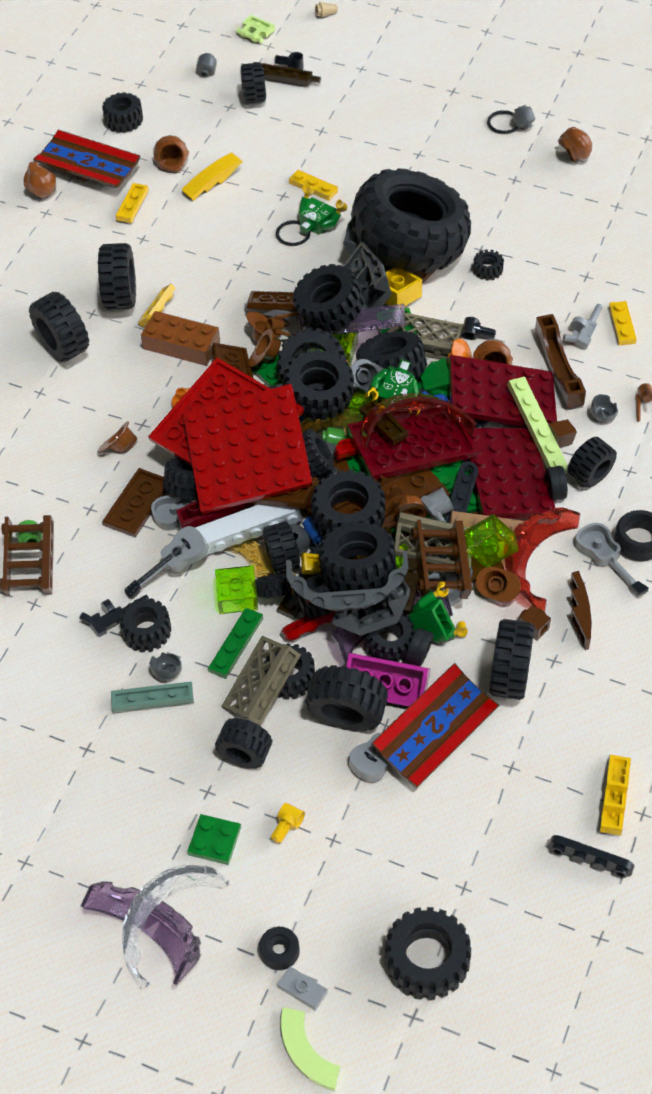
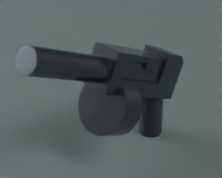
(109, 620)

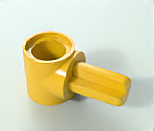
(288, 818)

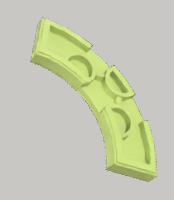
(302, 1054)

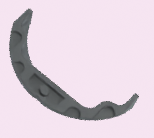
(347, 599)

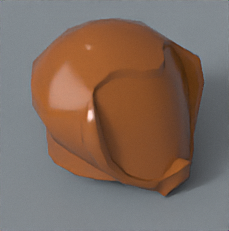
(576, 143)
(170, 153)
(39, 180)
(493, 351)

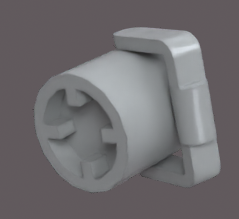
(437, 504)

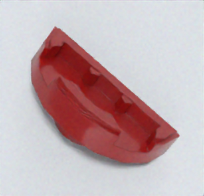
(345, 449)

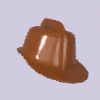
(258, 325)
(266, 349)
(120, 441)
(411, 505)
(498, 584)

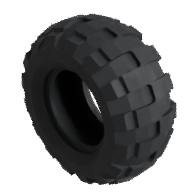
(411, 220)

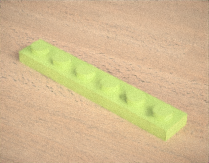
(536, 423)

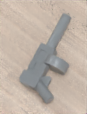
(583, 329)

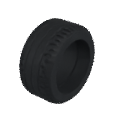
(630, 547)

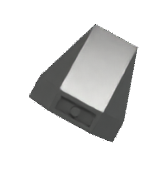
(376, 616)

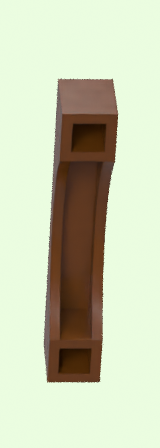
(568, 382)

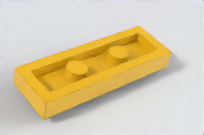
(321, 188)
(132, 203)
(157, 304)
(622, 323)

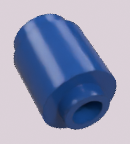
(312, 532)

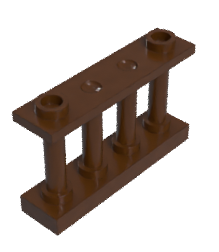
(458, 551)
(45, 563)

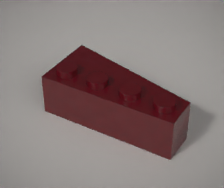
(191, 515)

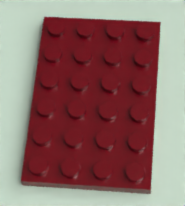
(483, 392)
(430, 442)
(509, 474)

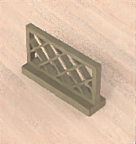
(432, 348)
(406, 522)
(270, 684)

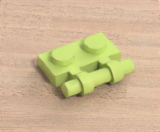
(256, 25)

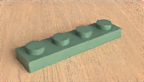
(152, 696)

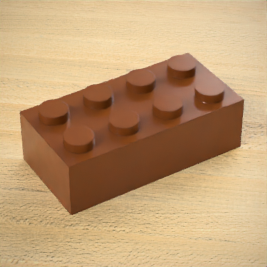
(180, 338)

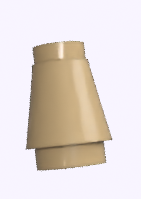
(323, 9)

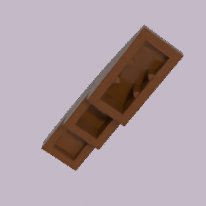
(581, 610)

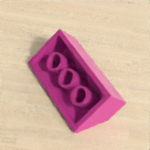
(402, 680)

